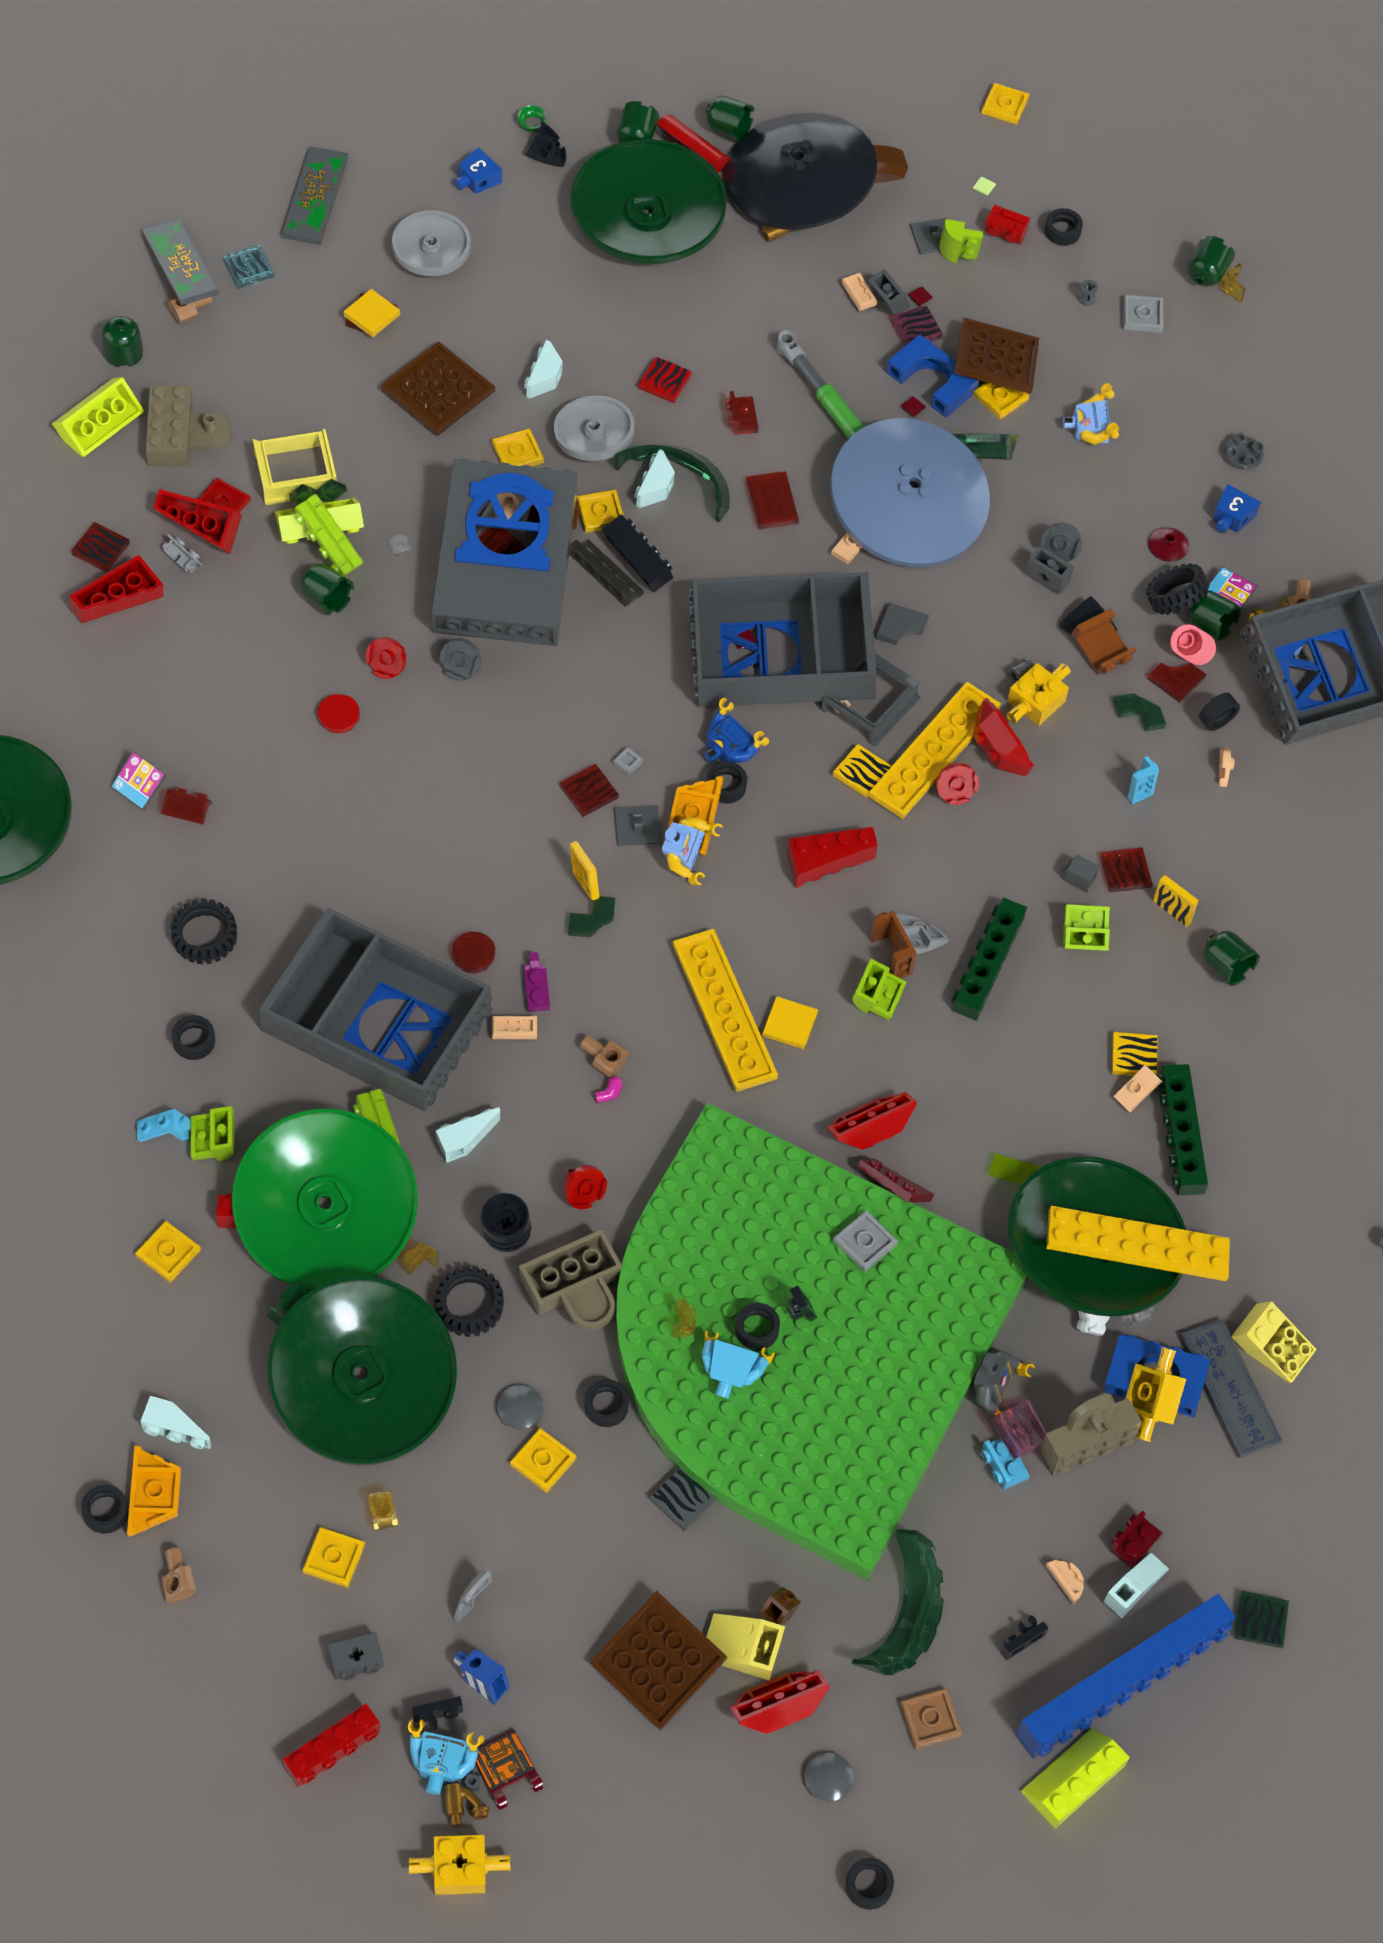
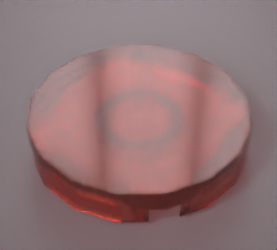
(473, 952)

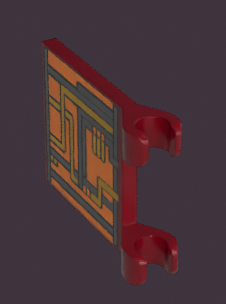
(505, 1763)

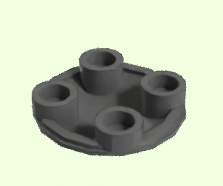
(1244, 451)
(520, 1407)
(829, 1777)

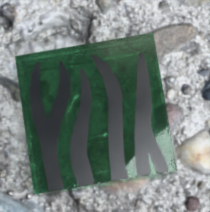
(1261, 1619)

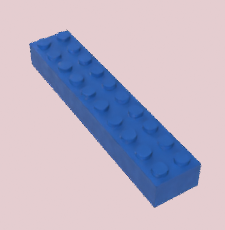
(1125, 1676)

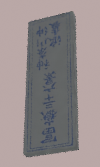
(1232, 1389)

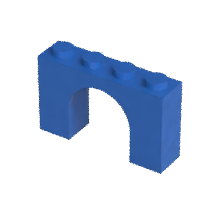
(924, 355)
(1135, 1351)

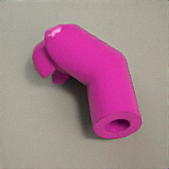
(612, 1091)

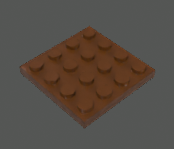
(996, 355)
(438, 388)
(658, 1660)

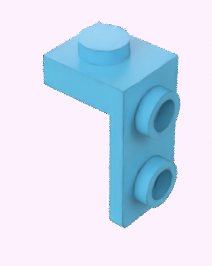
(164, 1123)

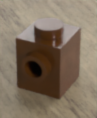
(780, 1606)

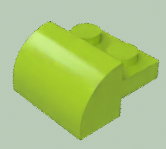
(959, 242)
(1086, 927)
(878, 990)
(213, 1134)

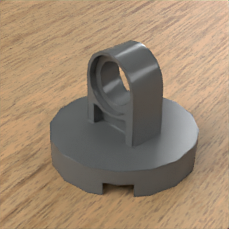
(1062, 540)
(460, 659)

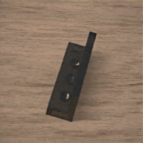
(604, 574)

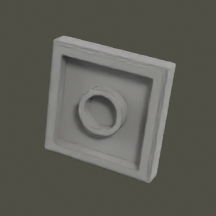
(1143, 313)
(865, 1241)

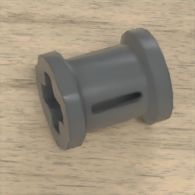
(1090, 292)
(1021, 669)

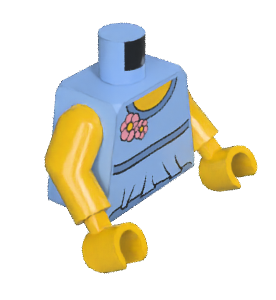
(1092, 419)
(683, 845)

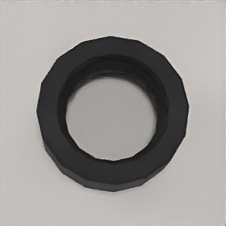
(1059, 237)
(1219, 711)
(735, 770)
(190, 1022)
(761, 1310)
(606, 1386)
(106, 1526)
(880, 1867)

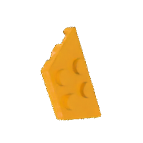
(698, 802)
(153, 1491)

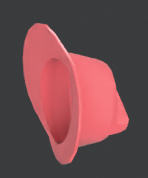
(1193, 644)

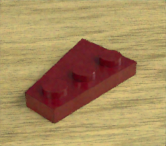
(893, 1181)

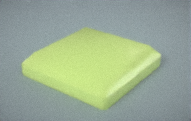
(984, 186)

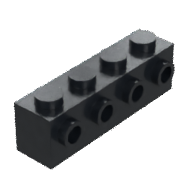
(638, 553)

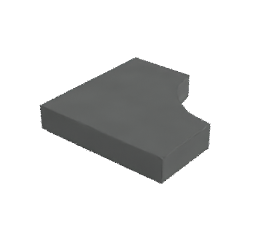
(901, 622)

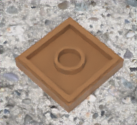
(931, 1718)

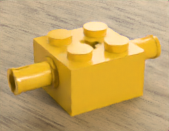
(1038, 694)
(1155, 1393)
(443, 1864)

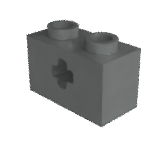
(889, 292)
(1049, 569)
(369, 1653)

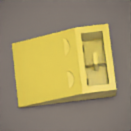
(1274, 1341)
(747, 1643)

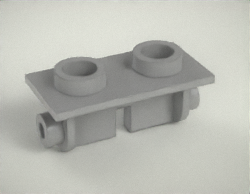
(188, 558)

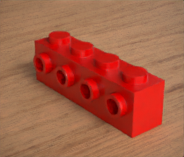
(332, 1745)

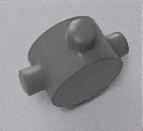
(472, 1782)

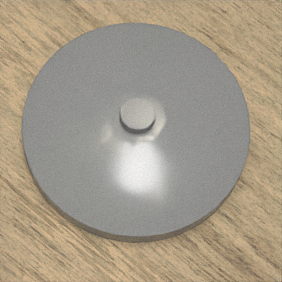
(431, 243)
(594, 428)

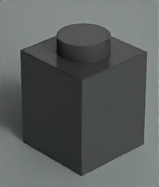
(1081, 873)

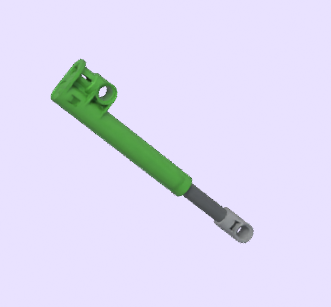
(825, 392)

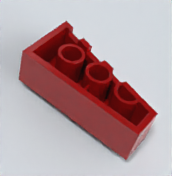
(205, 519)
(117, 590)
(829, 852)

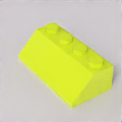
(98, 416)
(345, 513)
(1075, 1776)

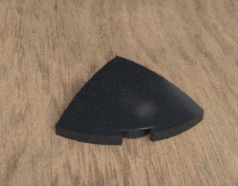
(546, 147)
(1086, 610)

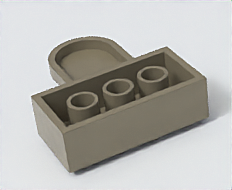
(177, 430)
(575, 1278)
(1090, 1431)

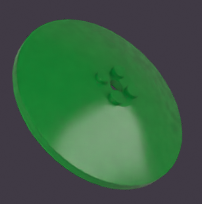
(315, 1158)

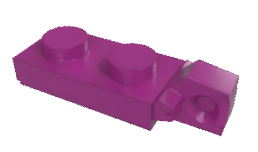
(536, 985)

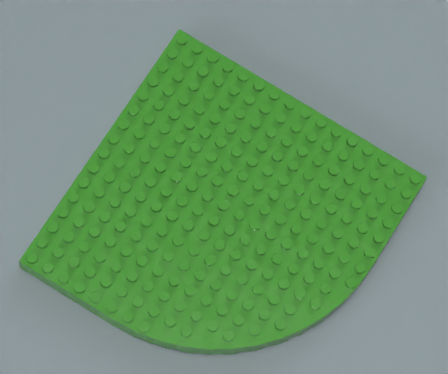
(851, 1400)

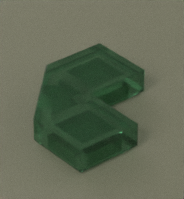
(328, 492)
(1149, 713)
(587, 925)

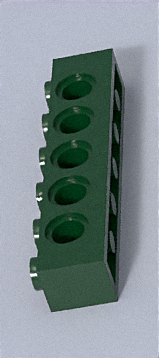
(972, 1004)
(1180, 1078)

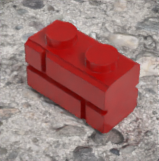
(1007, 224)

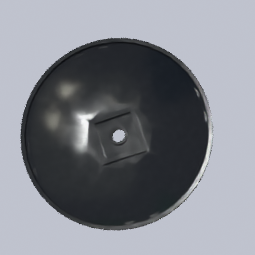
(804, 193)

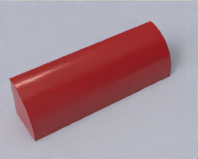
(688, 138)

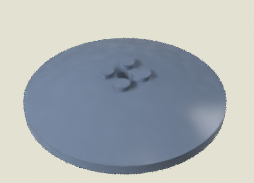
(905, 522)

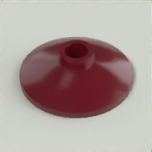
(1168, 550)

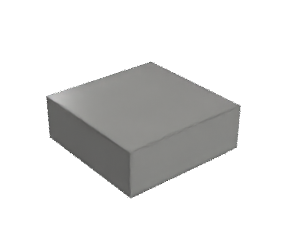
(628, 761)

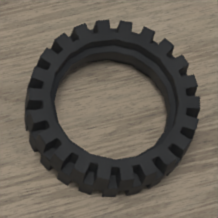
(1183, 598)
(203, 909)
(471, 1276)

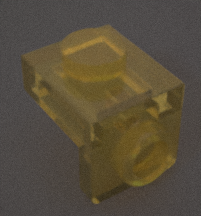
(413, 1258)
(686, 1315)
(382, 1510)

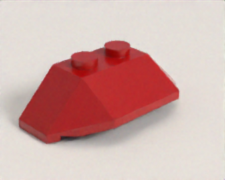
(1000, 741)
(874, 1121)
(780, 1701)

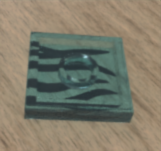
(248, 266)

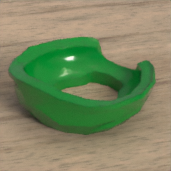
(530, 111)

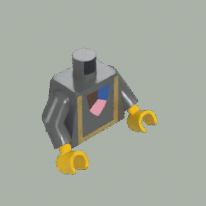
(994, 1378)

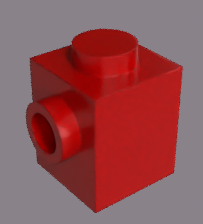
(225, 1211)

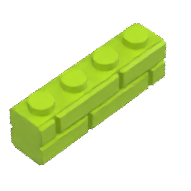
(328, 535)
(374, 1107)

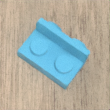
(1143, 781)
(1005, 1469)

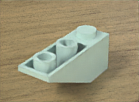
(461, 1137)
(168, 1420)
(1135, 1585)

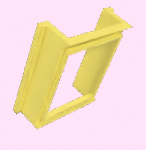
(279, 491)

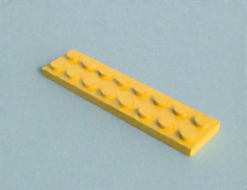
(930, 752)
(725, 1010)
(1138, 1243)

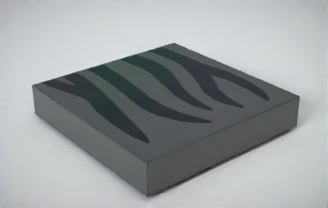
(682, 1499)

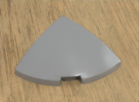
(922, 936)
(474, 1588)

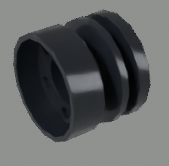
(500, 1212)

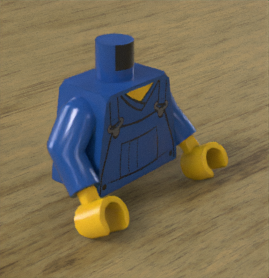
(729, 739)

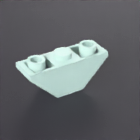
(544, 372)
(655, 482)

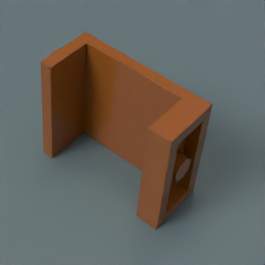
(1102, 643)
(889, 926)

